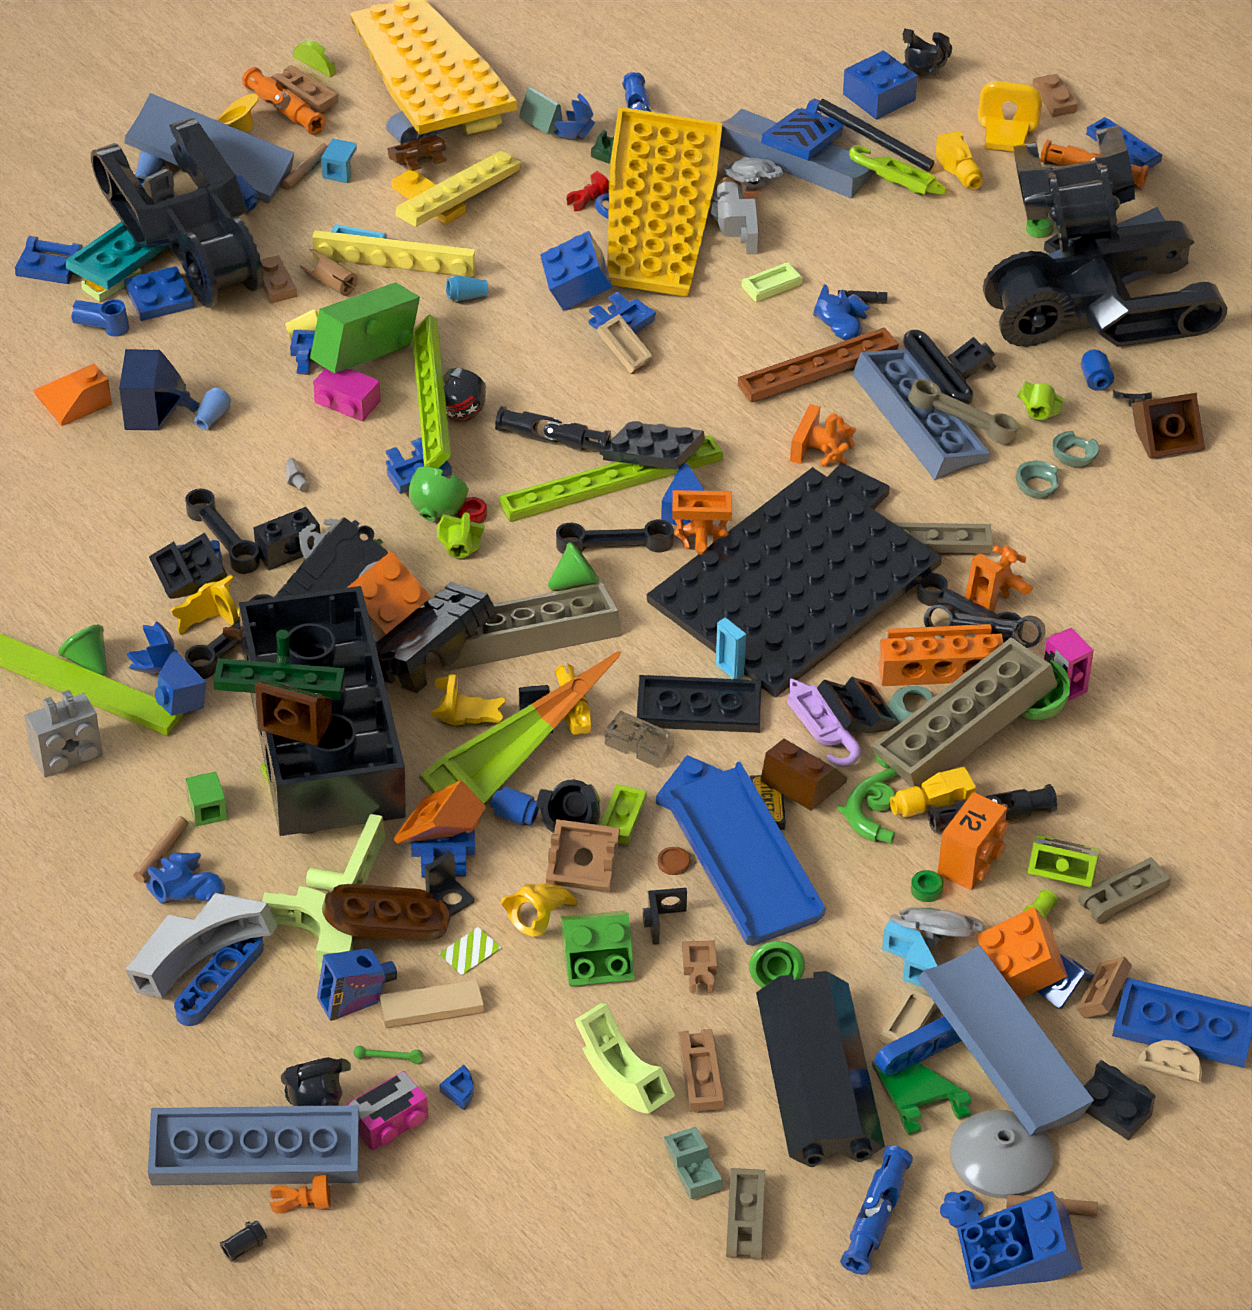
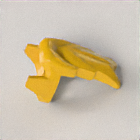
(209, 601)
(461, 709)
(544, 898)

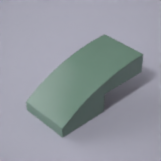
(692, 1163)

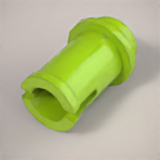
(1044, 903)

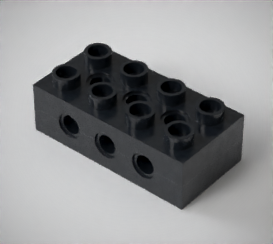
(359, 758)

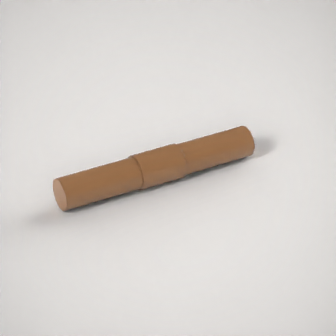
(304, 167)
(161, 848)
(1073, 1206)

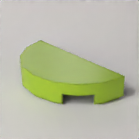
(312, 55)

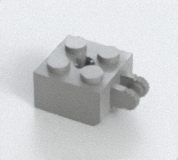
(63, 733)

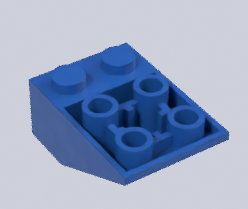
(1020, 1244)

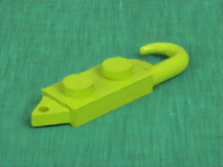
(898, 172)

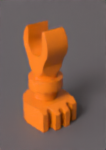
(319, 1195)

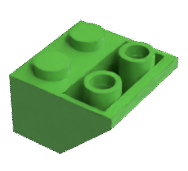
(597, 947)

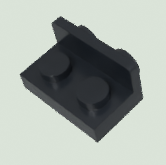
(1118, 1100)

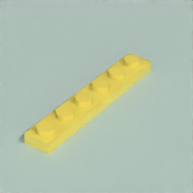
(457, 188)
(395, 253)

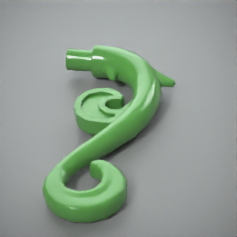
(880, 801)

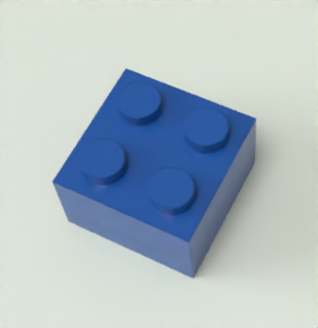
(880, 84)
(576, 270)

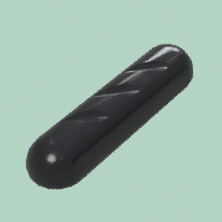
(937, 366)

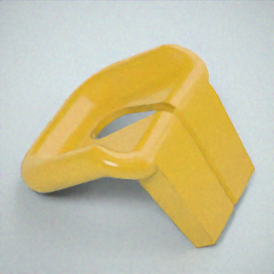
(1004, 133)

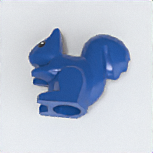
(841, 313)
(179, 882)

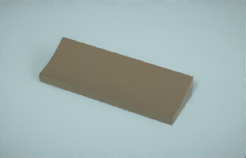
(542, 625)
(966, 713)

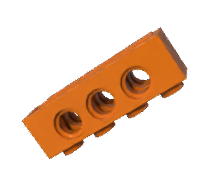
(928, 653)

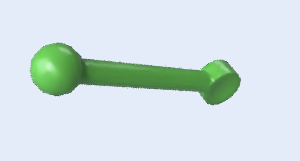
(415, 1056)

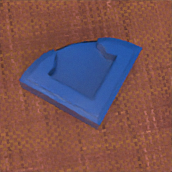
(459, 1087)

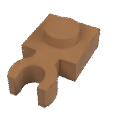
(699, 963)

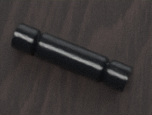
(868, 296)

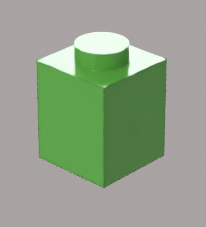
(206, 798)

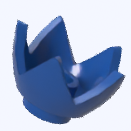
(579, 120)
(156, 654)

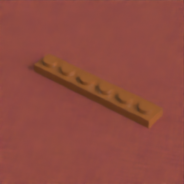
(813, 365)

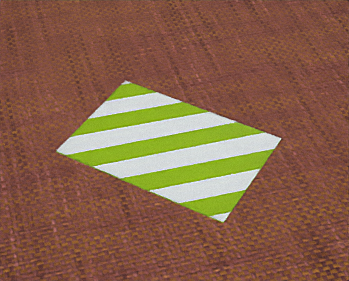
(469, 950)

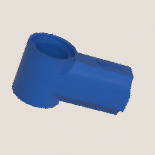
(109, 315)

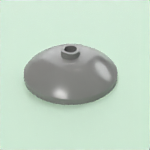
(997, 1165)

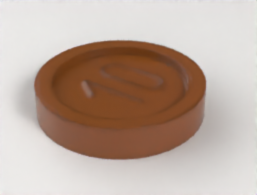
(673, 860)

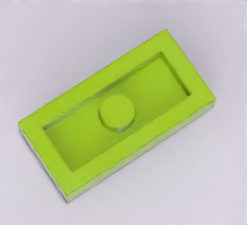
(624, 810)

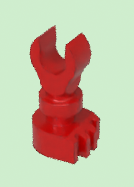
(598, 186)

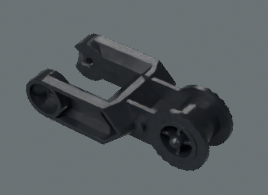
(1079, 195)
(196, 225)
(1086, 290)

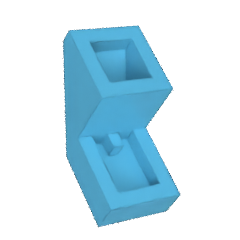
(911, 946)

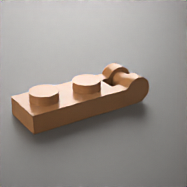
(306, 88)
(701, 1070)

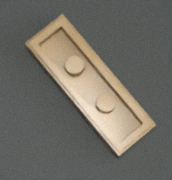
(431, 1003)

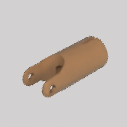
(333, 274)

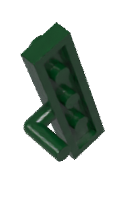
(244, 674)

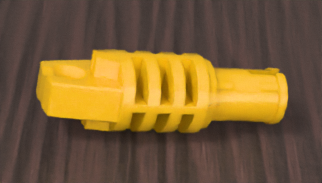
(579, 717)

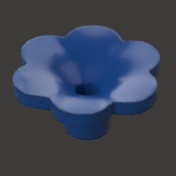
(961, 1208)

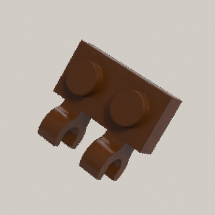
(426, 147)

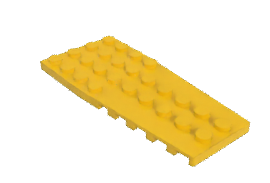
(430, 66)
(659, 198)

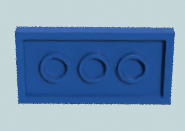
(1205, 1024)

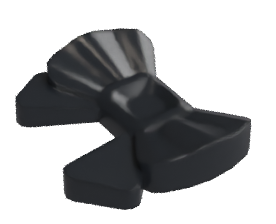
(1146, 396)

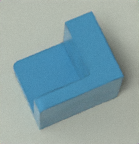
(337, 160)

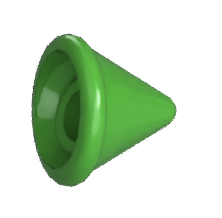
(572, 570)
(86, 649)
(775, 960)

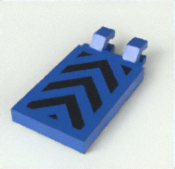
(803, 132)

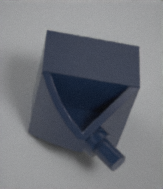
(151, 390)

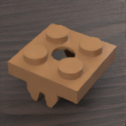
(570, 838)

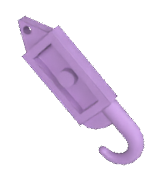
(821, 721)

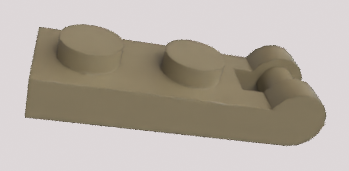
(1124, 889)
(745, 1212)

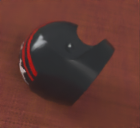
(463, 394)

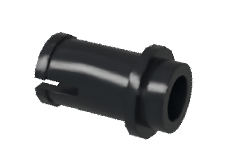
(244, 1240)

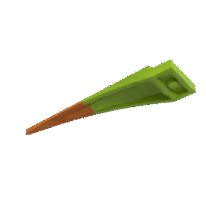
(498, 752)

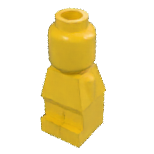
(957, 159)
(938, 790)

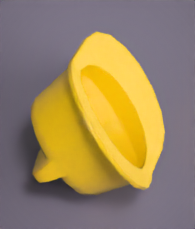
(239, 113)

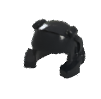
(925, 57)
(569, 801)
(315, 1082)

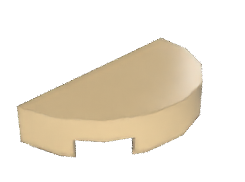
(1172, 1058)

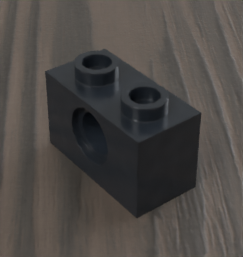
(279, 537)

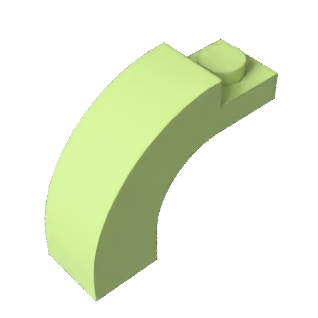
(306, 912)
(626, 1075)

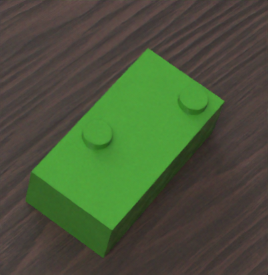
(364, 327)

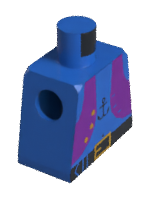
(352, 981)

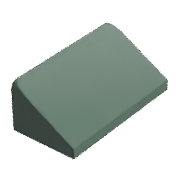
(540, 111)

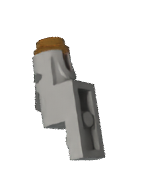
(735, 214)

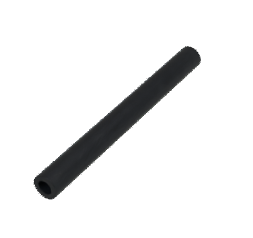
(875, 135)

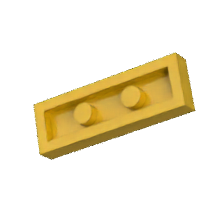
(413, 183)

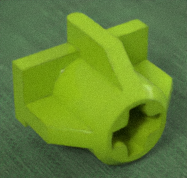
(1040, 400)
(459, 535)

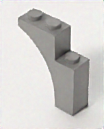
(184, 941)

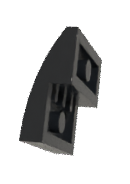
(187, 567)
(858, 706)

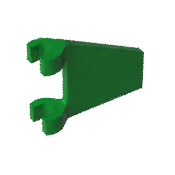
(919, 1087)

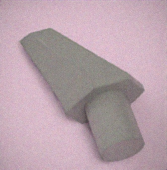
(296, 475)

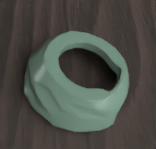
(1067, 440)
(1040, 470)
(896, 702)

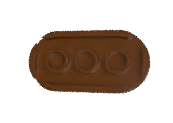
(386, 912)

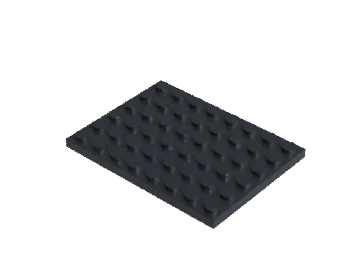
(796, 578)

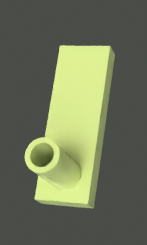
(359, 863)

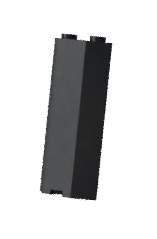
(819, 1069)

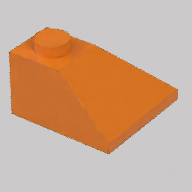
(75, 394)
(442, 815)

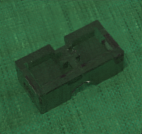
(636, 735)

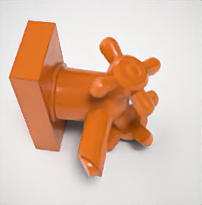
(826, 439)
(701, 510)
(988, 577)

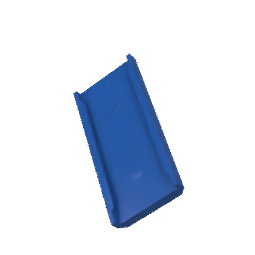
(745, 855)

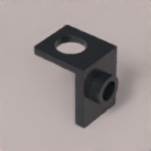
(441, 881)
(655, 907)

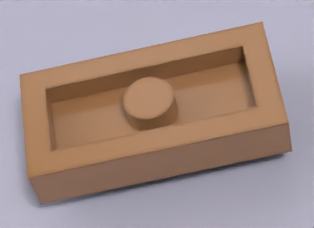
(1055, 95)
(277, 280)
(1104, 987)

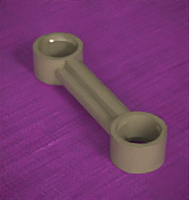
(998, 427)

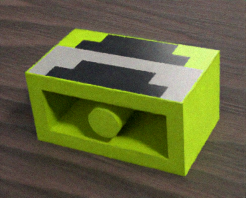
(1063, 861)

